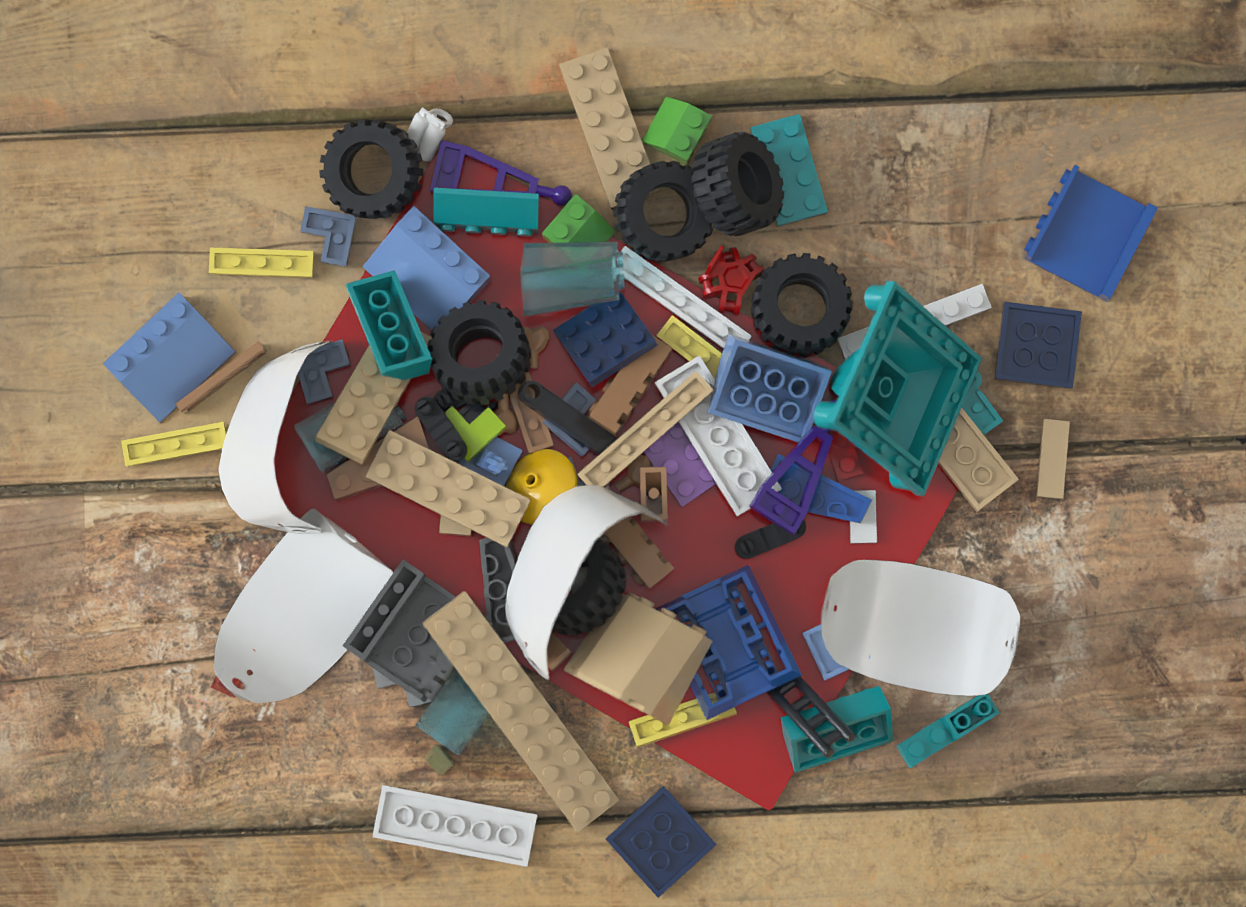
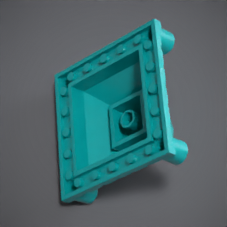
(901, 388)

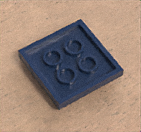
(605, 339)
(1038, 345)
(660, 841)

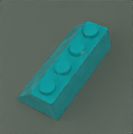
(486, 211)
(390, 326)
(863, 713)

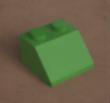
(677, 129)
(578, 224)

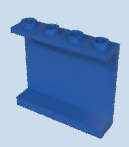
(1089, 234)

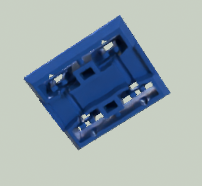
(736, 642)

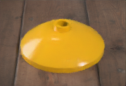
(552, 477)

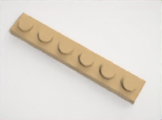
(646, 431)

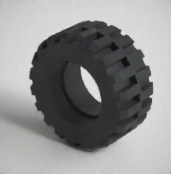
(339, 161)
(737, 184)
(633, 222)
(811, 273)
(470, 324)
(596, 596)

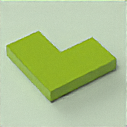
(479, 432)

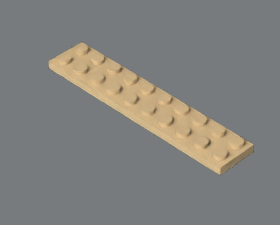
(520, 711)

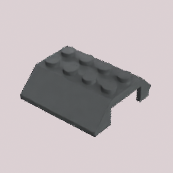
(394, 638)

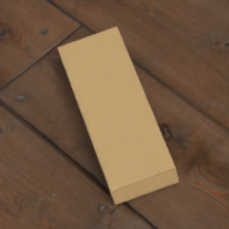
(1052, 459)

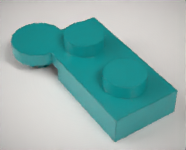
(979, 407)

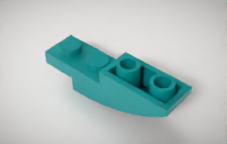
(947, 729)

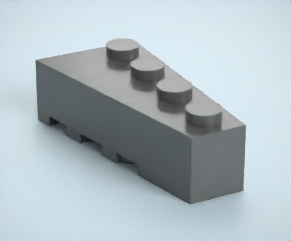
(497, 569)

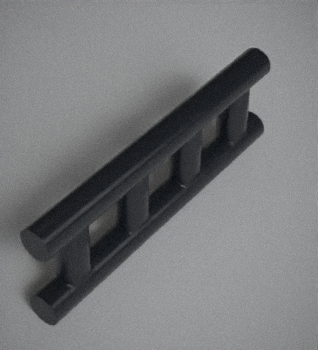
(808, 727)

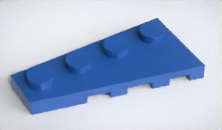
(829, 496)

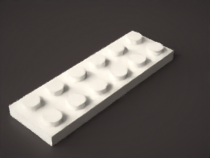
(720, 443)
(454, 825)

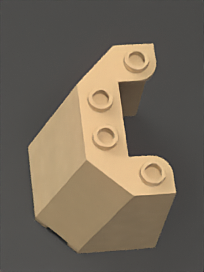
(641, 657)

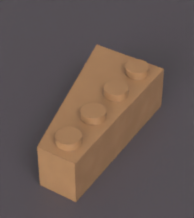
(627, 389)
(350, 477)
(637, 551)

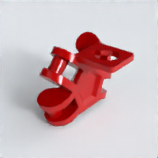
(732, 276)

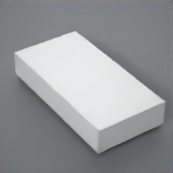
(867, 530)

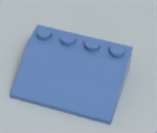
(429, 267)
(169, 357)
(767, 388)

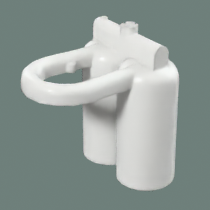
(428, 131)

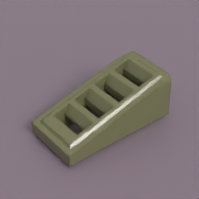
(439, 759)

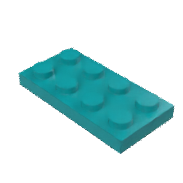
(792, 153)

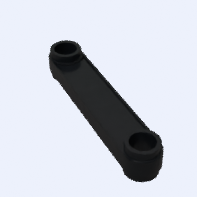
(566, 417)

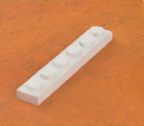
(678, 299)
(945, 310)

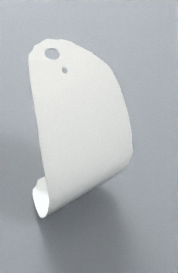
(251, 441)
(552, 558)
(297, 612)
(920, 627)

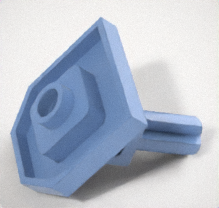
(495, 461)

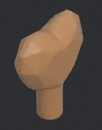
(537, 340)
(507, 415)
(633, 475)

